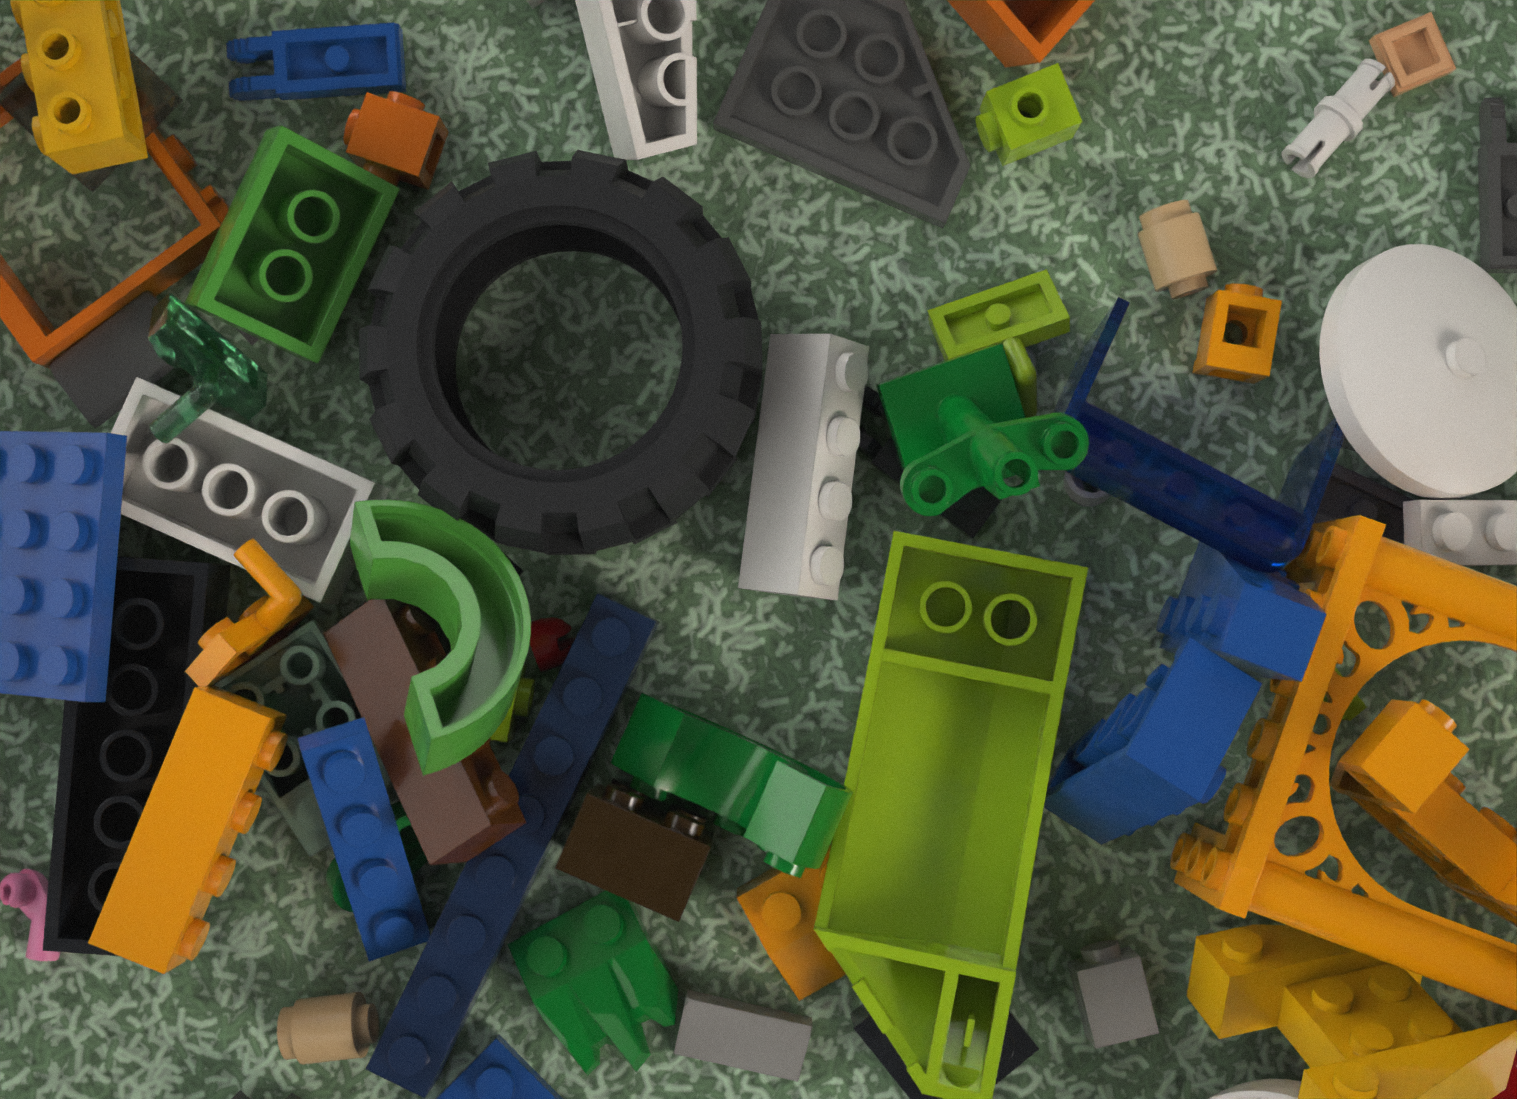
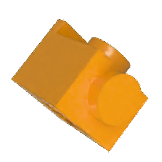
(1259, 324)

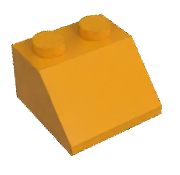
(784, 918)

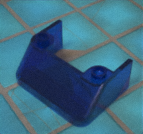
(1187, 491)

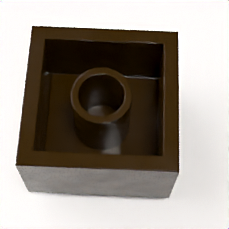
(637, 848)

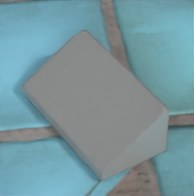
(743, 1035)

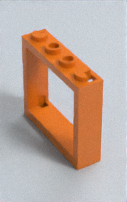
(29, 323)

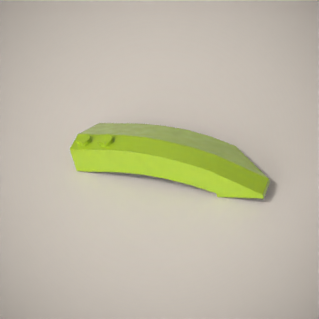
(949, 799)

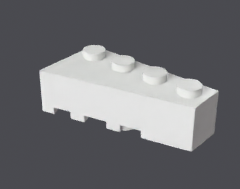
(643, 72)

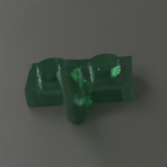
(218, 368)

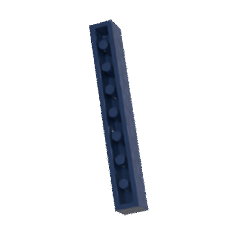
(501, 876)

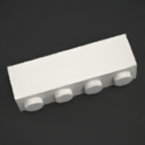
(804, 465)

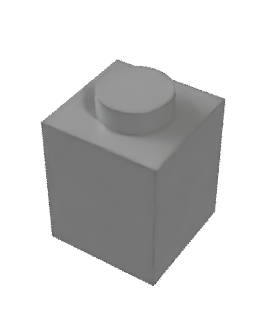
(1112, 994)

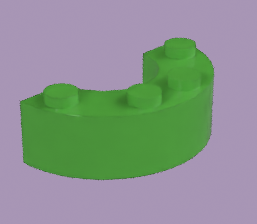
(476, 598)

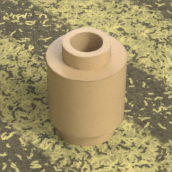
(1176, 249)
(327, 1028)

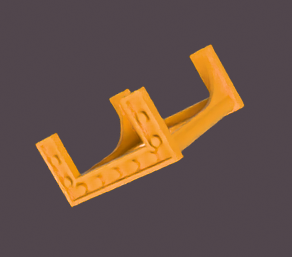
(1243, 869)

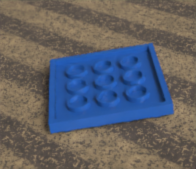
(58, 561)

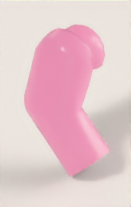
(29, 893)

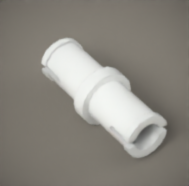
(1338, 118)

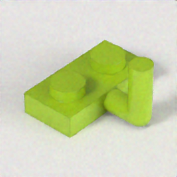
(1008, 314)

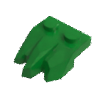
(597, 979)

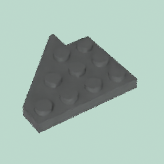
(849, 100)

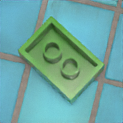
(292, 244)

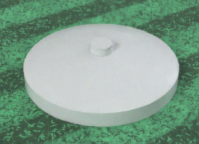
(1424, 370)

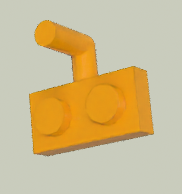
(258, 628)

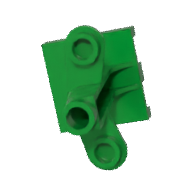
(967, 429)

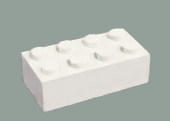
(238, 484)

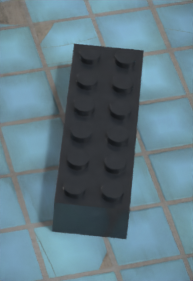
(119, 745)

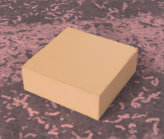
(1413, 53)

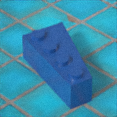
(1243, 616)
(1154, 748)

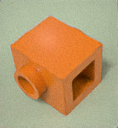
(395, 139)

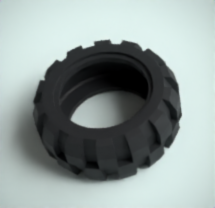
(473, 240)

